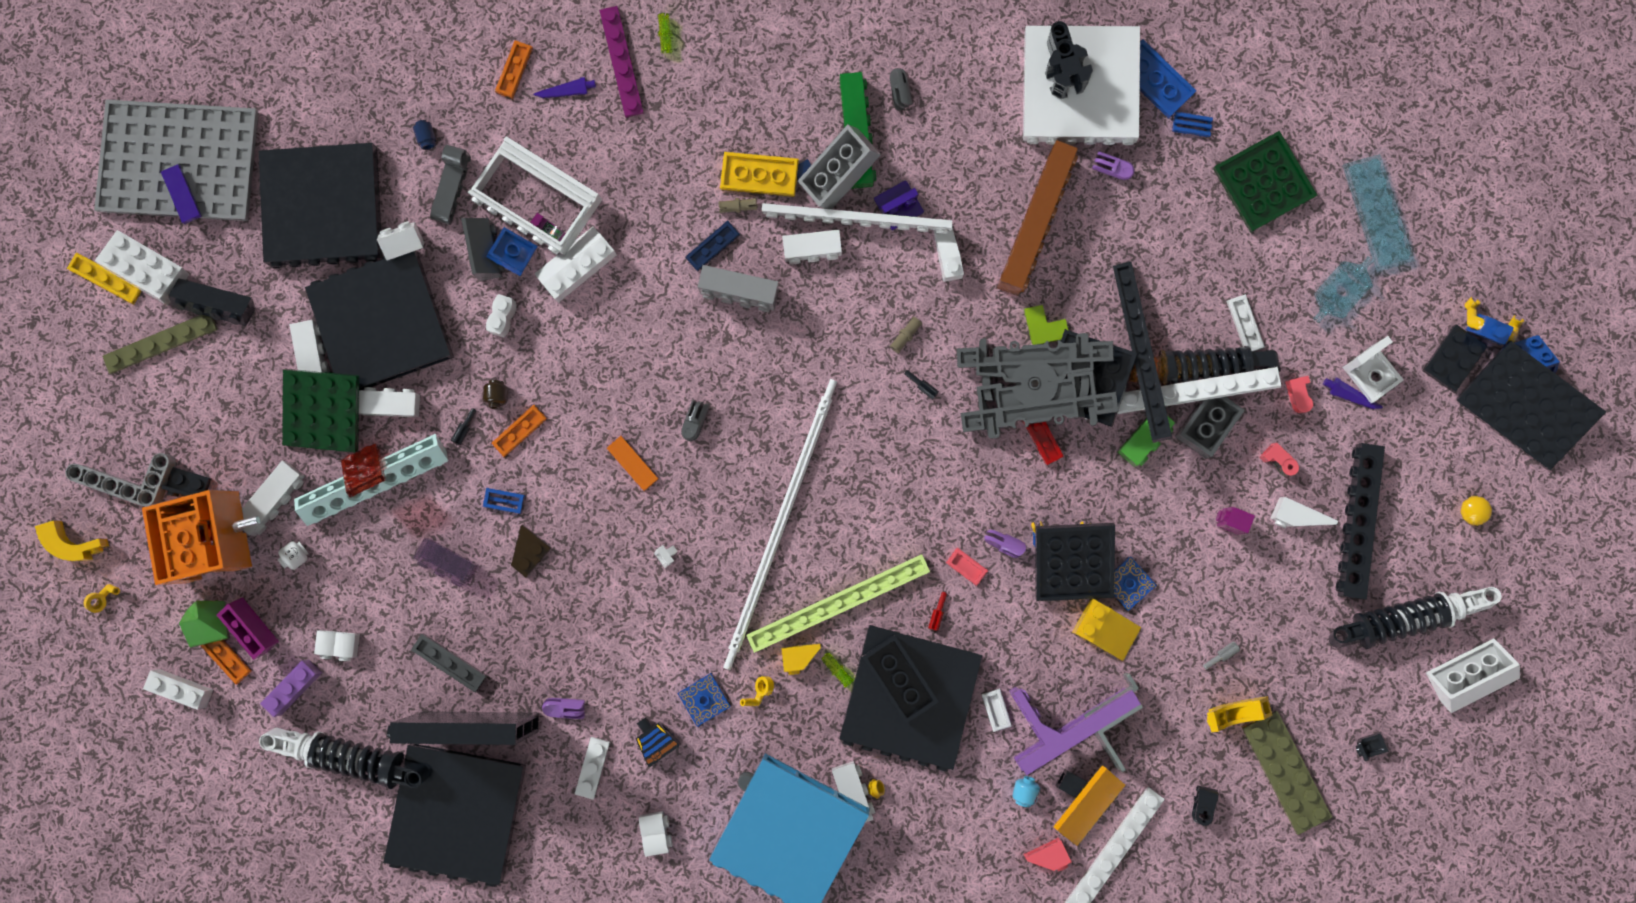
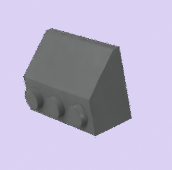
(479, 239)

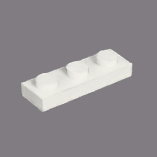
(592, 768)

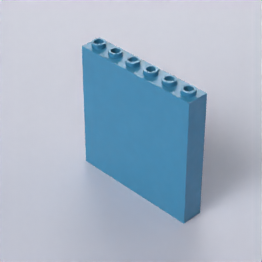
(789, 833)

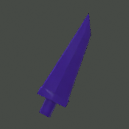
(574, 87)
(1345, 391)

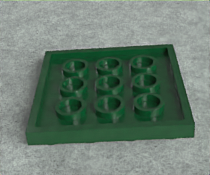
(1264, 181)
(320, 410)

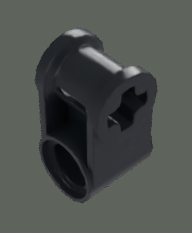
(1205, 803)

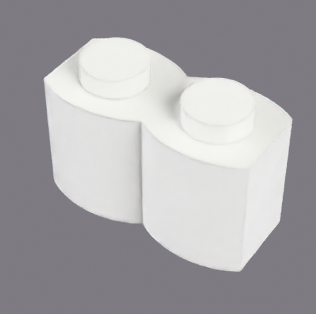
(499, 320)
(336, 644)
(654, 833)

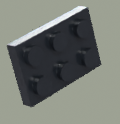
(1454, 358)

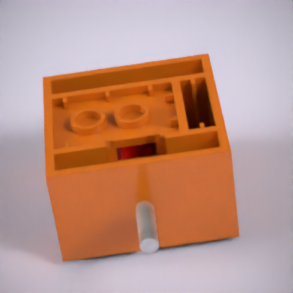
(183, 551)

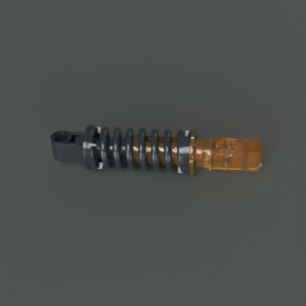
(1207, 363)

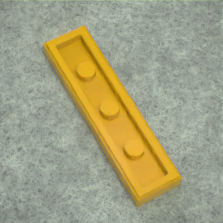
(96, 274)

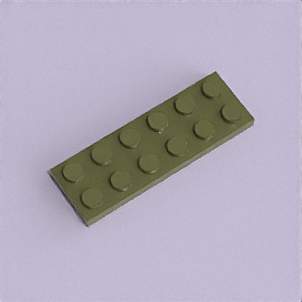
(1287, 773)

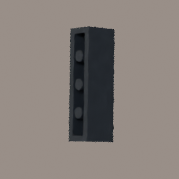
(212, 302)

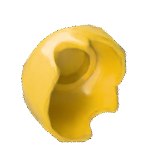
(1476, 510)

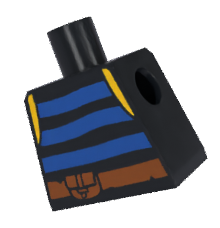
(655, 741)

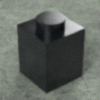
(1071, 783)

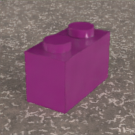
(1235, 520)

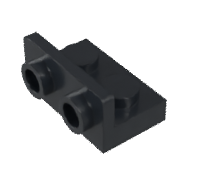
(185, 483)

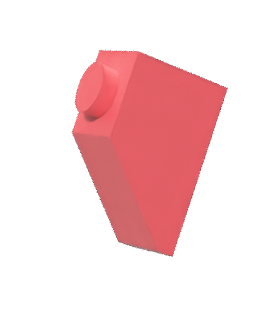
(1050, 856)

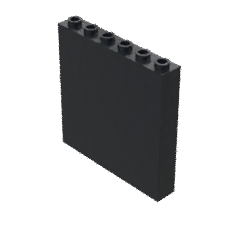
(320, 205)
(379, 320)
(464, 728)
(934, 734)
(458, 817)

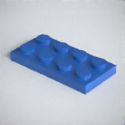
(1162, 82)

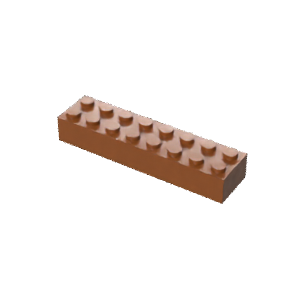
(1038, 215)

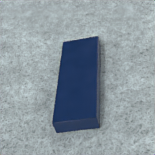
(712, 245)

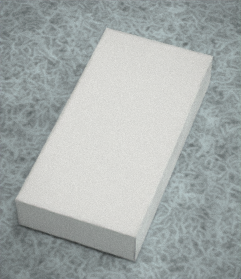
(996, 710)

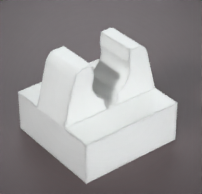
(665, 556)

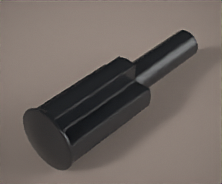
(923, 385)
(463, 429)

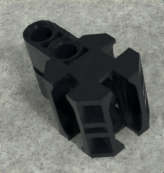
(1066, 62)

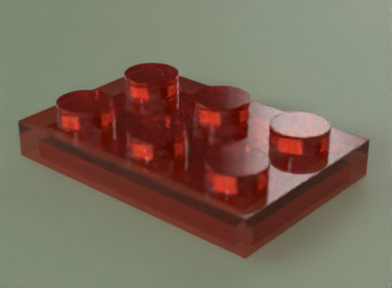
(362, 470)

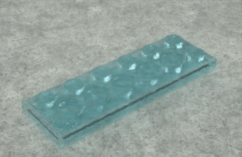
(1378, 213)

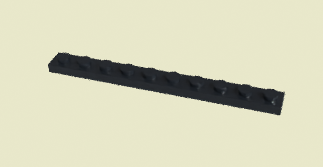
(1141, 344)

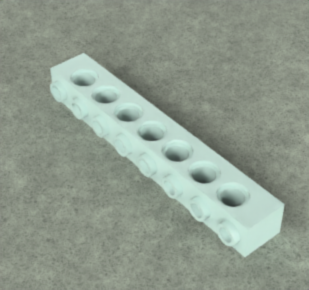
(397, 468)

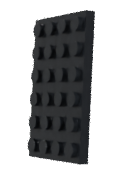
(1530, 405)

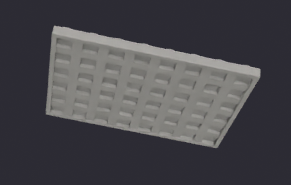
(207, 141)

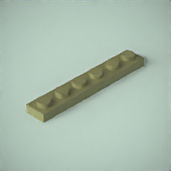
(159, 343)

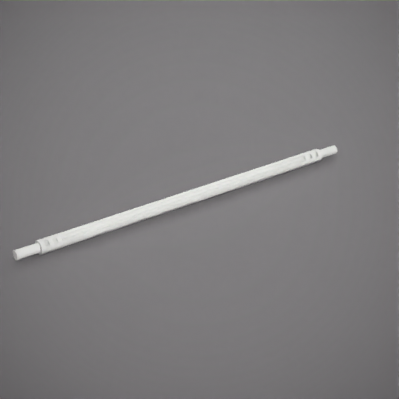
(780, 524)

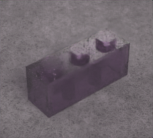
(445, 562)

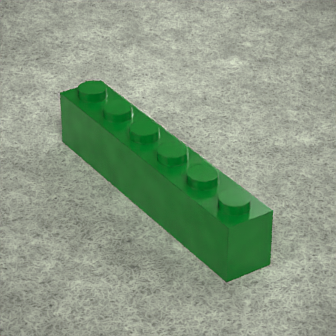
(854, 113)

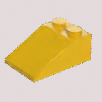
(1106, 629)

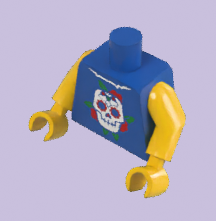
(1489, 327)

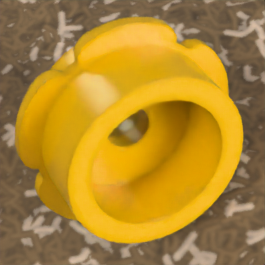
(876, 788)

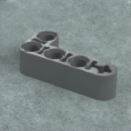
(450, 184)

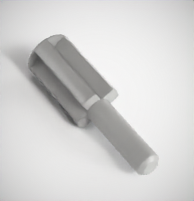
(1223, 654)

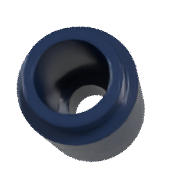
(424, 134)

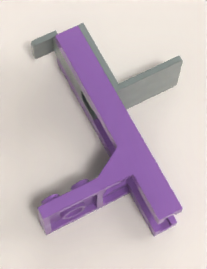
(1093, 721)

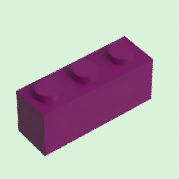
(247, 628)

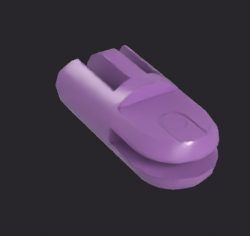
(1119, 169)
(1005, 543)
(564, 708)

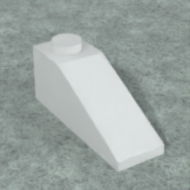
(948, 256)
(1295, 514)

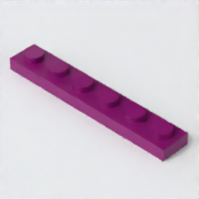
(621, 61)

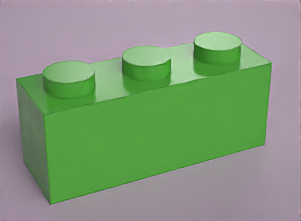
(1140, 444)

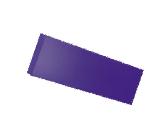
(181, 194)

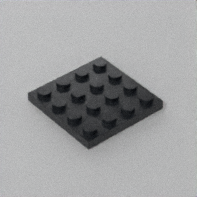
(1109, 376)
(1074, 561)

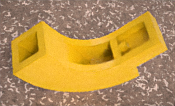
(56, 542)
(1238, 712)

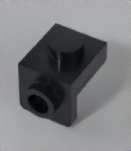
(1371, 746)

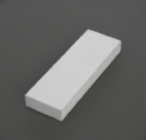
(1245, 323)

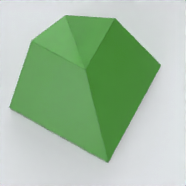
(201, 623)

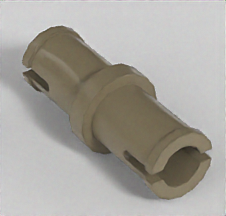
(737, 205)
(905, 335)

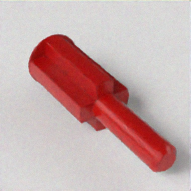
(937, 614)

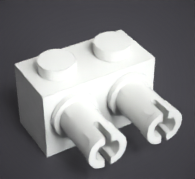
(400, 240)

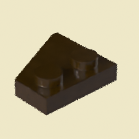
(528, 551)

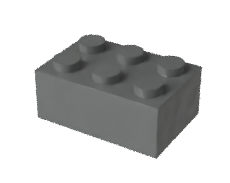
(1209, 425)

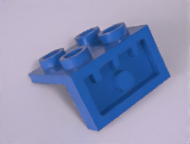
(1539, 350)

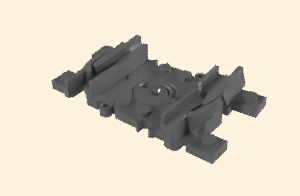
(1054, 394)

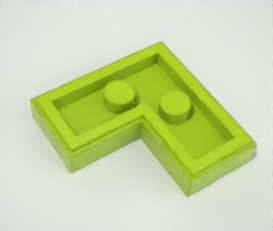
(1039, 329)

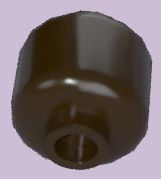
(495, 394)

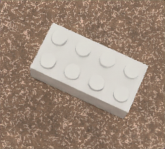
(140, 266)

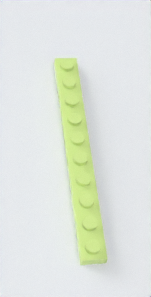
(838, 603)

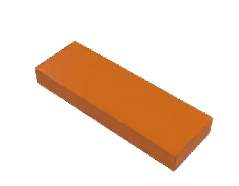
(513, 69)
(519, 431)
(632, 463)
(227, 660)

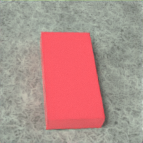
(966, 566)

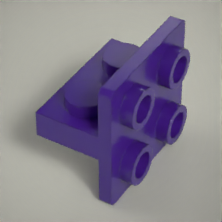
(899, 201)

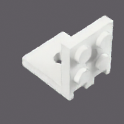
(1373, 361)

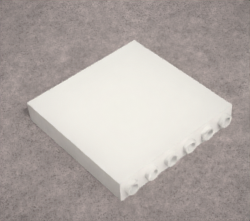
(1107, 107)

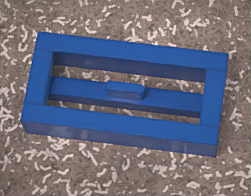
(1208, 126)
(487, 497)

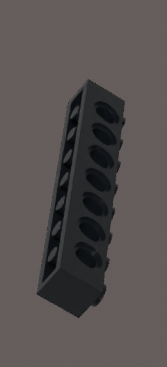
(1368, 513)

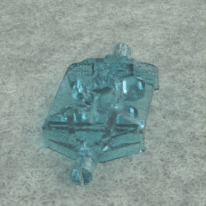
(1355, 281)

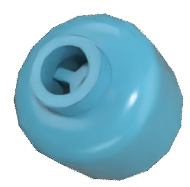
(1026, 791)

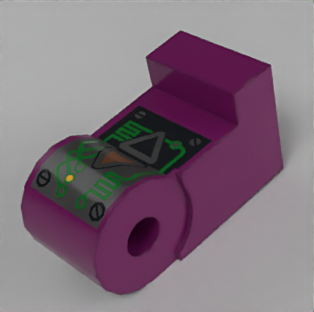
(548, 227)

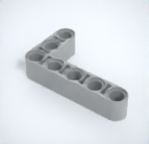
(124, 486)

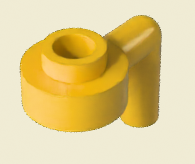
(100, 598)
(764, 687)

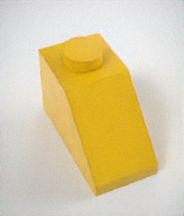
(798, 657)

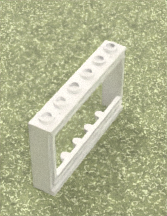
(549, 174)

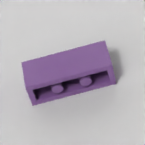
(291, 688)

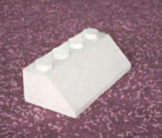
(580, 262)
(1473, 675)

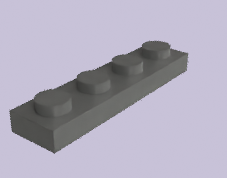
(449, 662)

